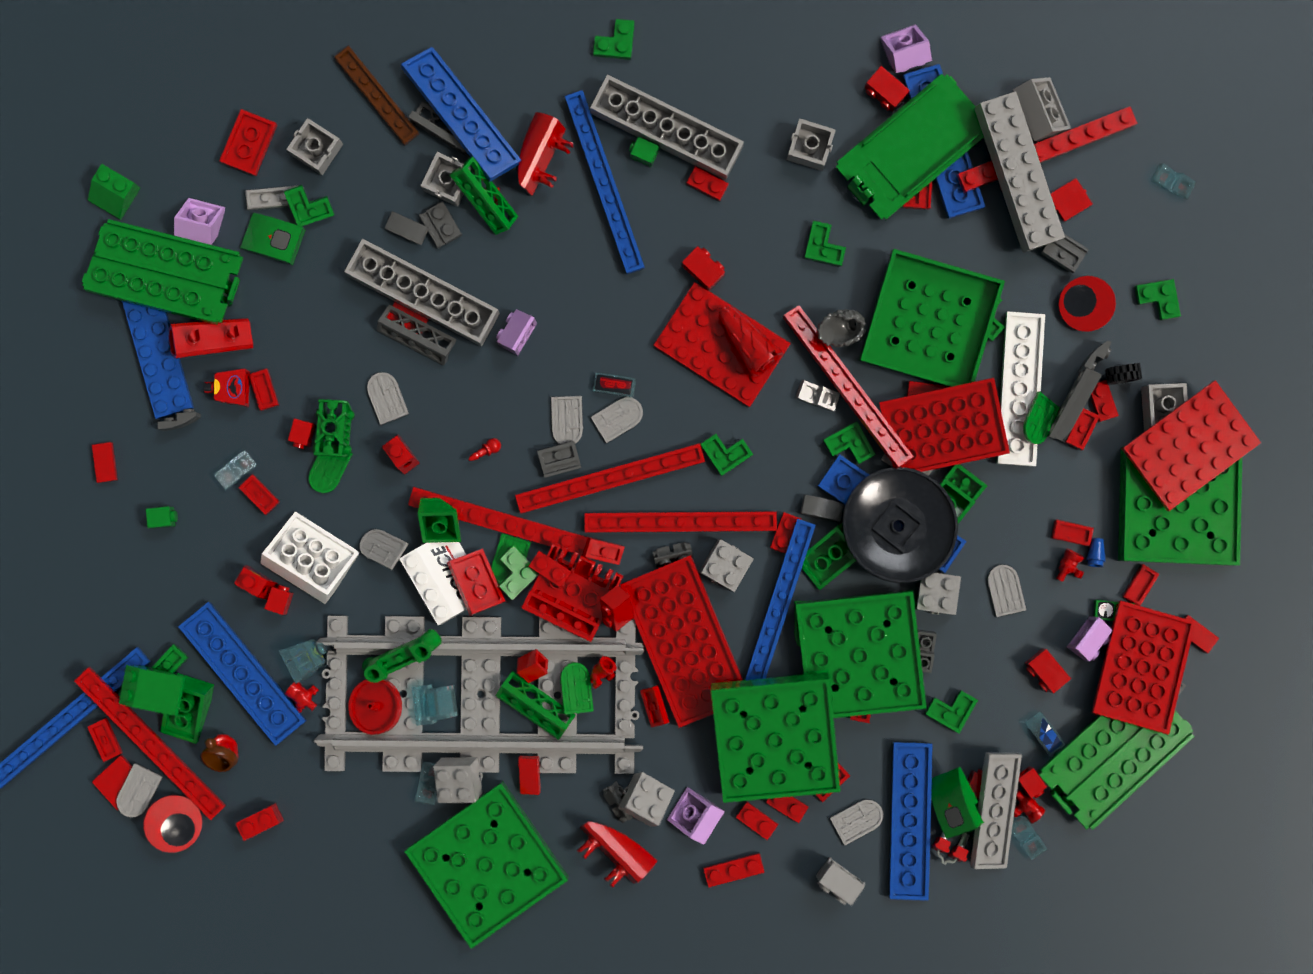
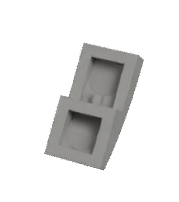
(817, 395)

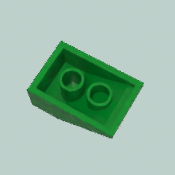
(828, 558)
(151, 689)
(192, 711)

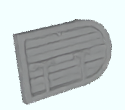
(386, 397)
(567, 418)
(618, 418)
(382, 547)
(1005, 591)
(137, 791)
(857, 820)

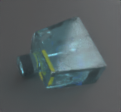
(304, 659)

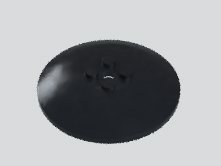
(926, 518)

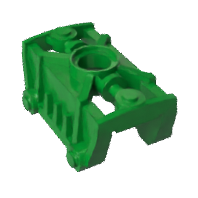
(342, 430)

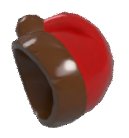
(220, 753)

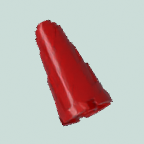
(749, 342)

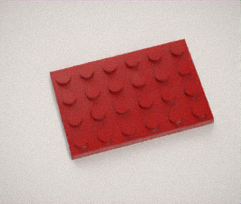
(702, 345)
(949, 425)
(1191, 445)
(1143, 667)

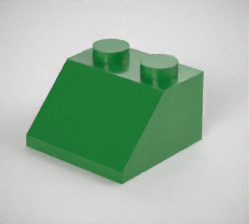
(112, 191)
(438, 521)

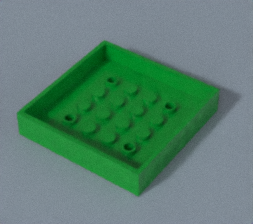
(931, 319)
(1183, 531)
(863, 652)
(775, 737)
(487, 864)

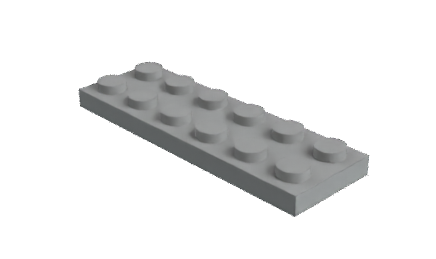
(996, 809)

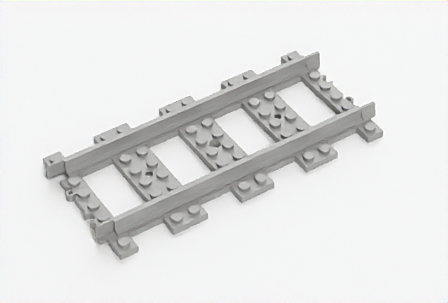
(480, 717)

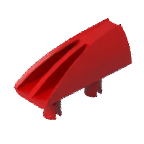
(537, 150)
(209, 338)
(624, 852)

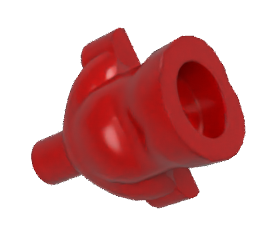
(1069, 563)
(604, 668)
(302, 696)
(1029, 807)

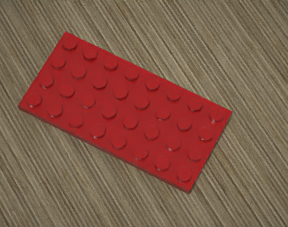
(682, 637)

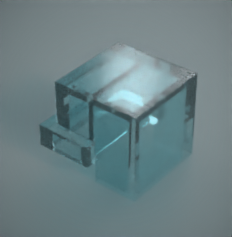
(433, 703)

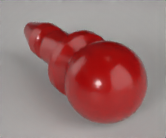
(492, 446)

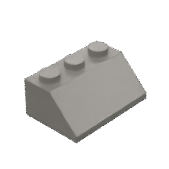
(1042, 108)
(1160, 400)

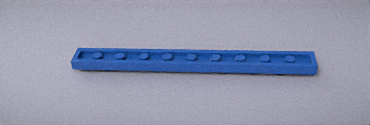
(604, 182)
(780, 600)
(64, 721)

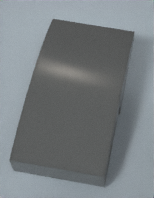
(406, 228)
(1098, 354)
(183, 419)
(821, 508)
(927, 644)

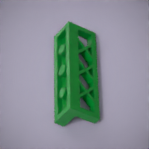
(483, 199)
(533, 708)

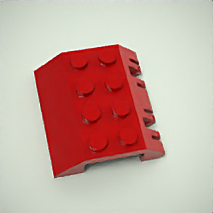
(577, 602)

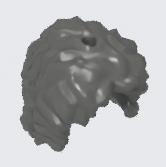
(841, 328)

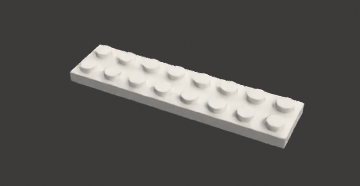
(1020, 382)

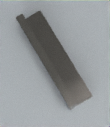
(431, 128)
(426, 346)
(1074, 403)

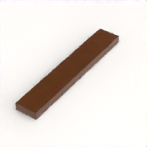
(376, 95)

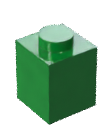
(644, 151)
(161, 517)

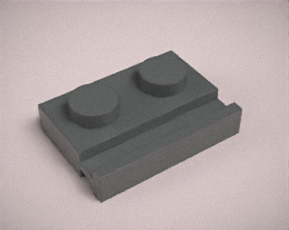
(440, 224)
(1065, 253)
(559, 459)

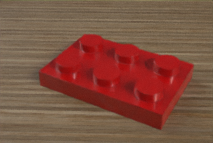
(248, 142)
(476, 582)

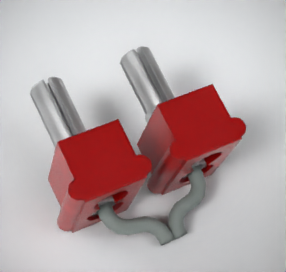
(958, 852)

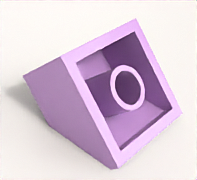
(906, 48)
(198, 221)
(516, 331)
(1090, 638)
(695, 816)

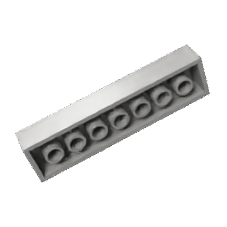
(666, 127)
(1019, 171)
(422, 292)

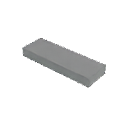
(267, 198)

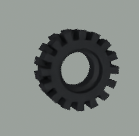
(1123, 373)

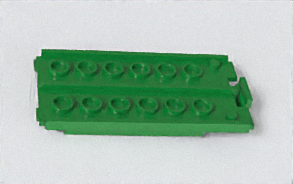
(912, 147)
(163, 272)
(1109, 765)

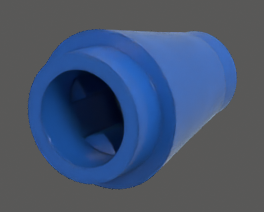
(1096, 553)

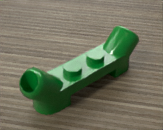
(417, 650)

